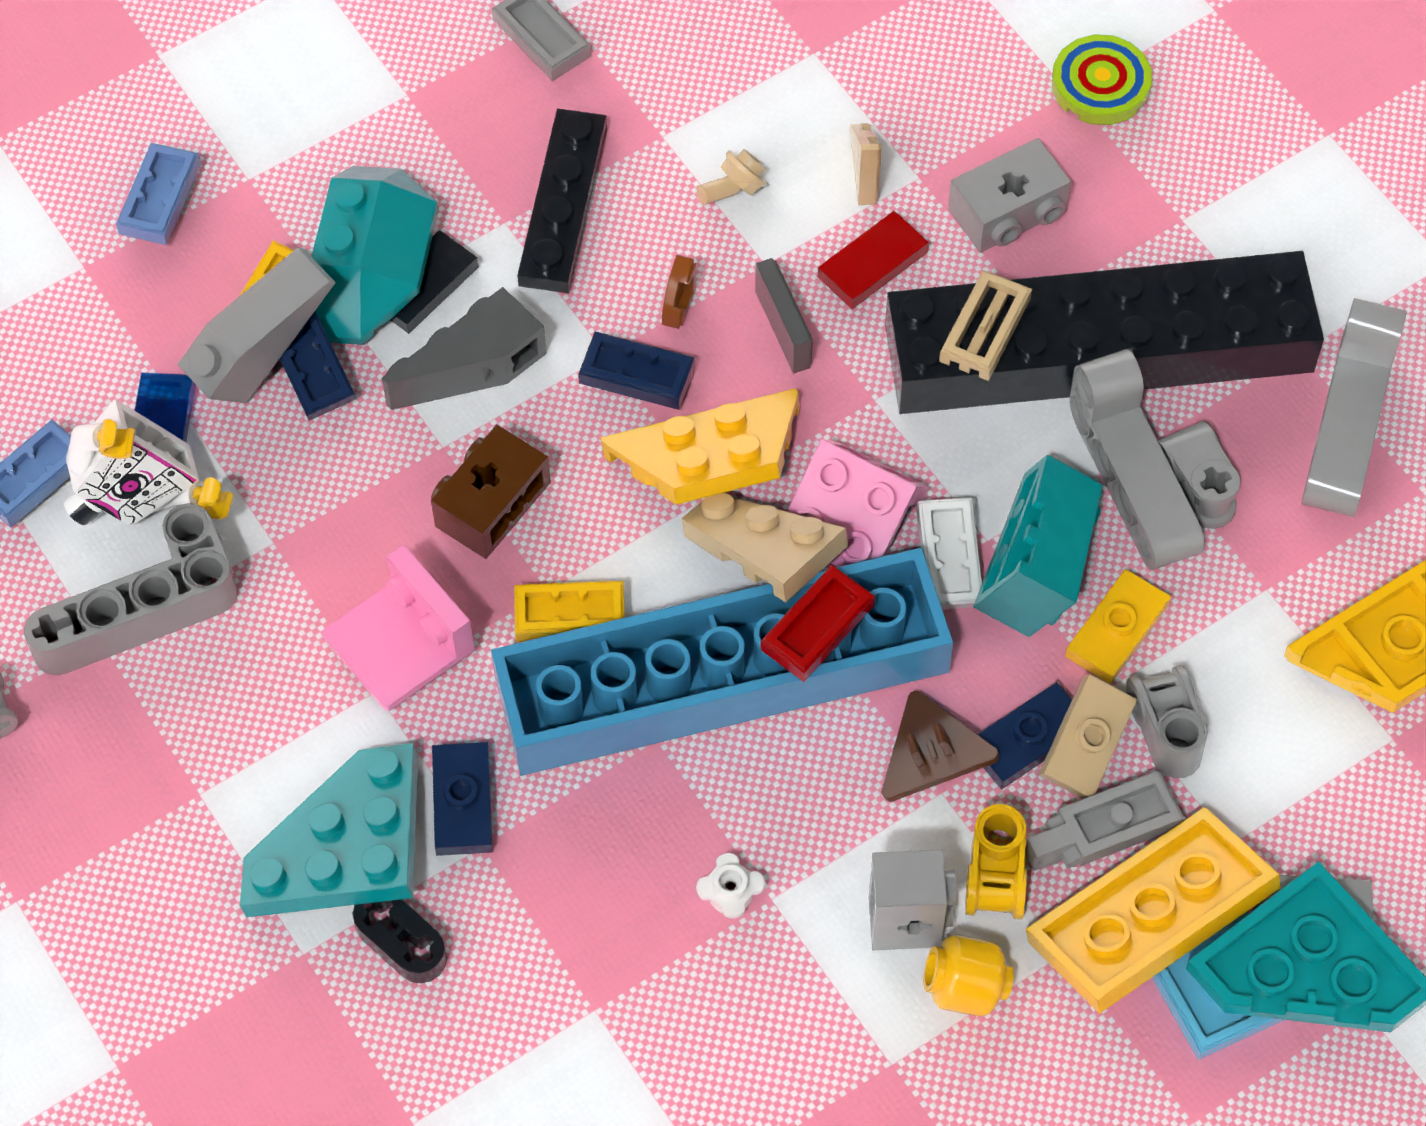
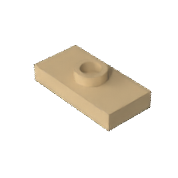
(1087, 737)

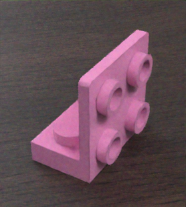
(857, 495)
(401, 633)

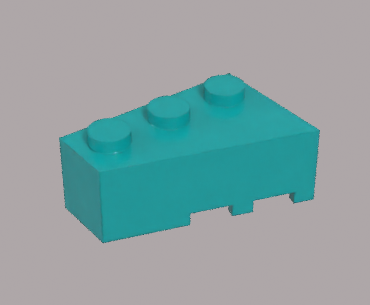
(1041, 548)

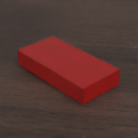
(873, 259)
(817, 623)

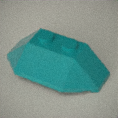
(373, 247)

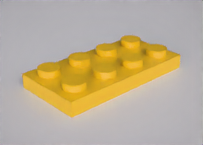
(1152, 909)

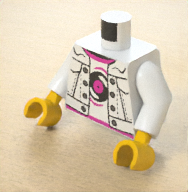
(134, 470)

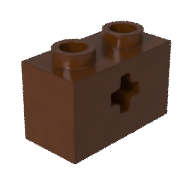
(490, 490)

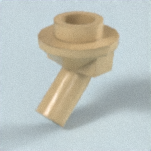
(742, 172)

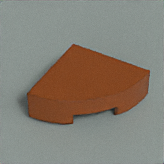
(679, 291)

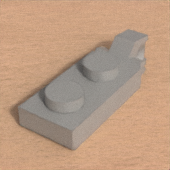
(1106, 823)

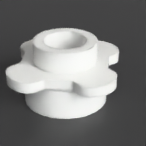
(730, 902)

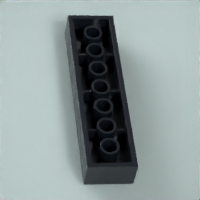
(1177, 319)

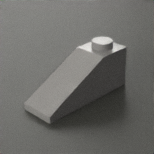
(256, 329)

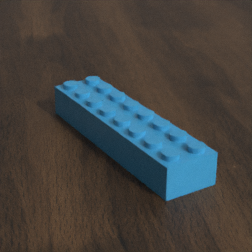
(704, 667)

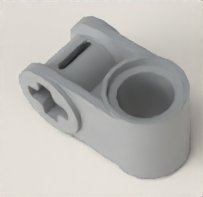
(1203, 473)
(1170, 711)

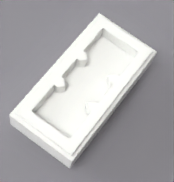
(950, 550)

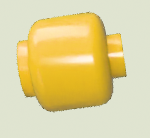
(967, 975)

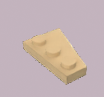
(764, 540)

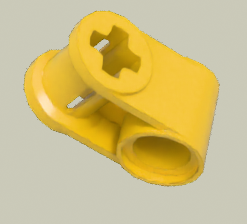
(997, 872)

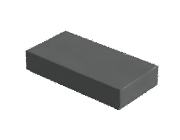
(783, 315)

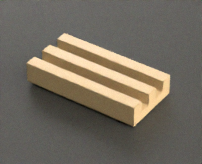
(971, 358)

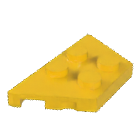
(710, 449)
(1374, 644)

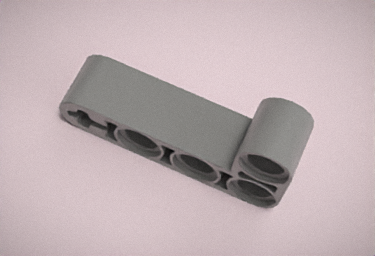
(1353, 407)
(1131, 461)
(129, 599)

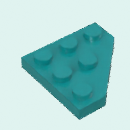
(343, 842)
(1311, 961)

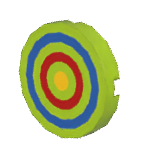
(1101, 79)

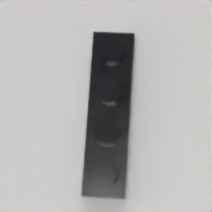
(562, 201)

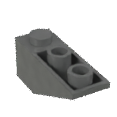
(475, 353)

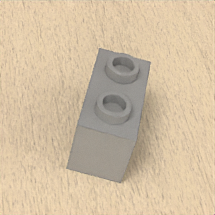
(1009, 195)
(910, 899)

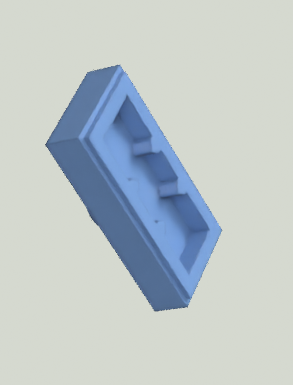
(158, 194)
(33, 472)

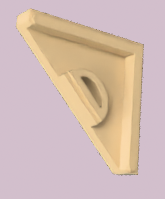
(866, 163)

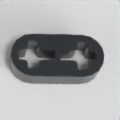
(390, 945)

